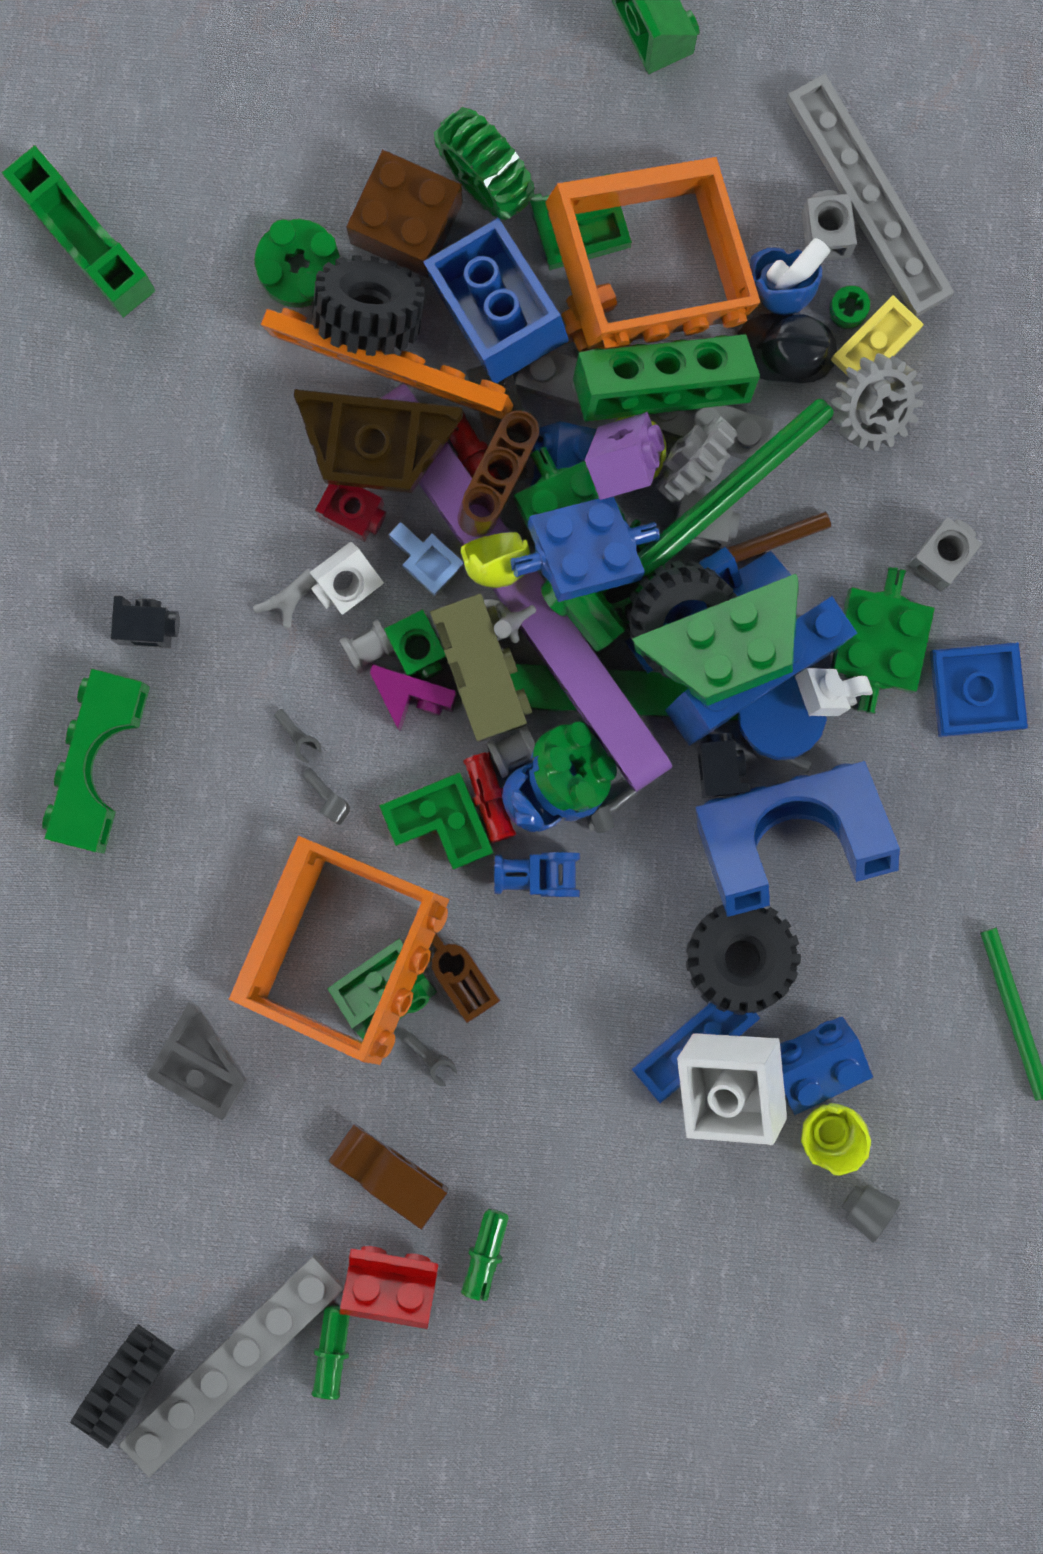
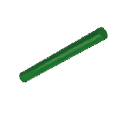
(1014, 1010)

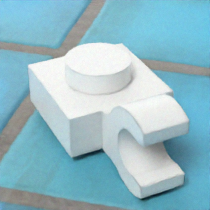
(829, 695)

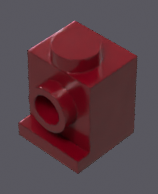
(359, 525)

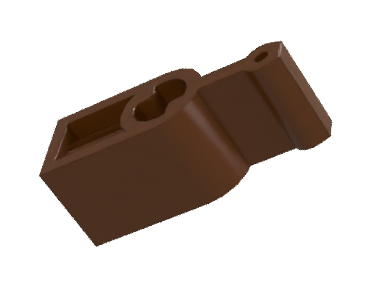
(455, 987)
(389, 1176)

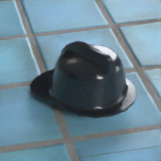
(790, 347)

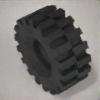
(367, 305)
(743, 992)
(122, 1386)

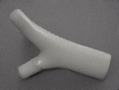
(288, 597)
(511, 621)

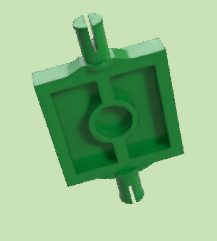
(556, 488)
(888, 639)

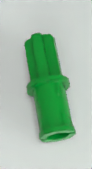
(485, 1255)
(331, 1354)

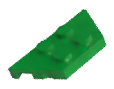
(730, 643)

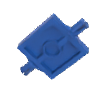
(585, 548)

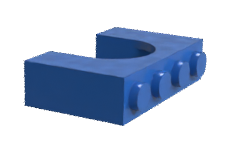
(817, 636)
(837, 798)

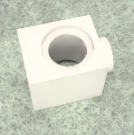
(364, 579)

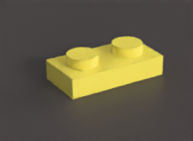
(883, 333)

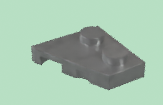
(198, 1065)

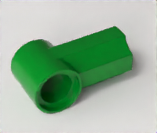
(590, 614)

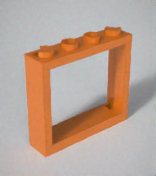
(645, 185)
(278, 931)

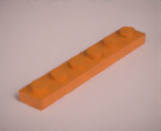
(405, 369)

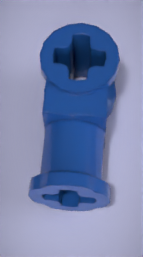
(541, 874)

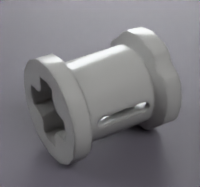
(367, 646)
(512, 751)

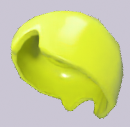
(490, 556)
(836, 1138)

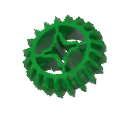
(484, 163)

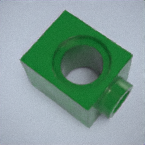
(411, 628)

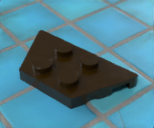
(374, 439)

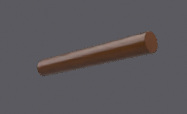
(779, 537)

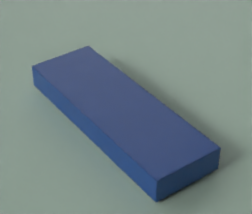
(660, 1067)

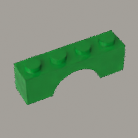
(78, 231)
(107, 708)

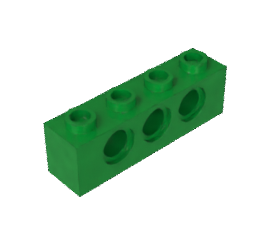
(665, 377)

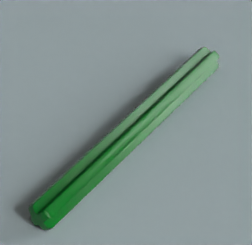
(735, 486)

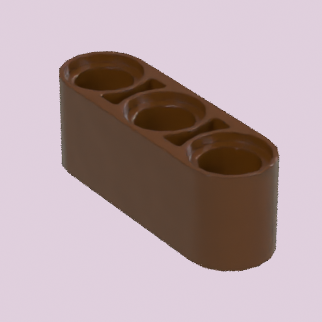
(504, 455)

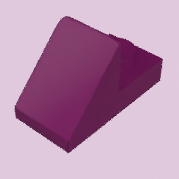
(399, 690)

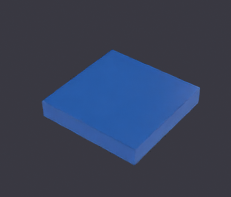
(978, 689)

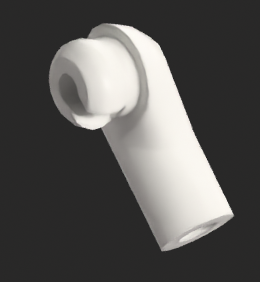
(802, 268)

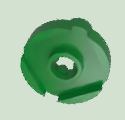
(285, 241)
(593, 768)

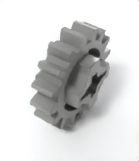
(877, 402)
(696, 459)

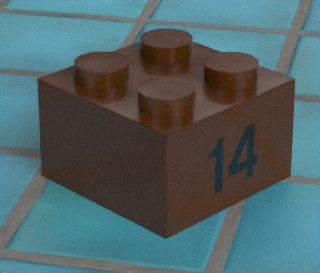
(404, 212)

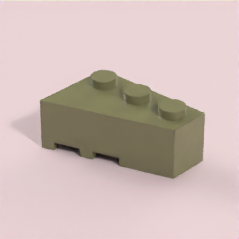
(481, 667)

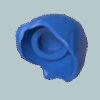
(782, 301)
(523, 805)

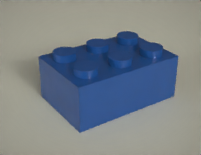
(496, 301)

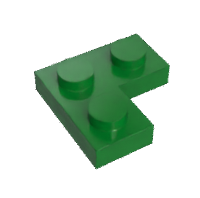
(443, 808)

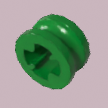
(862, 300)

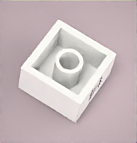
(732, 1088)

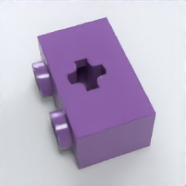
(624, 455)

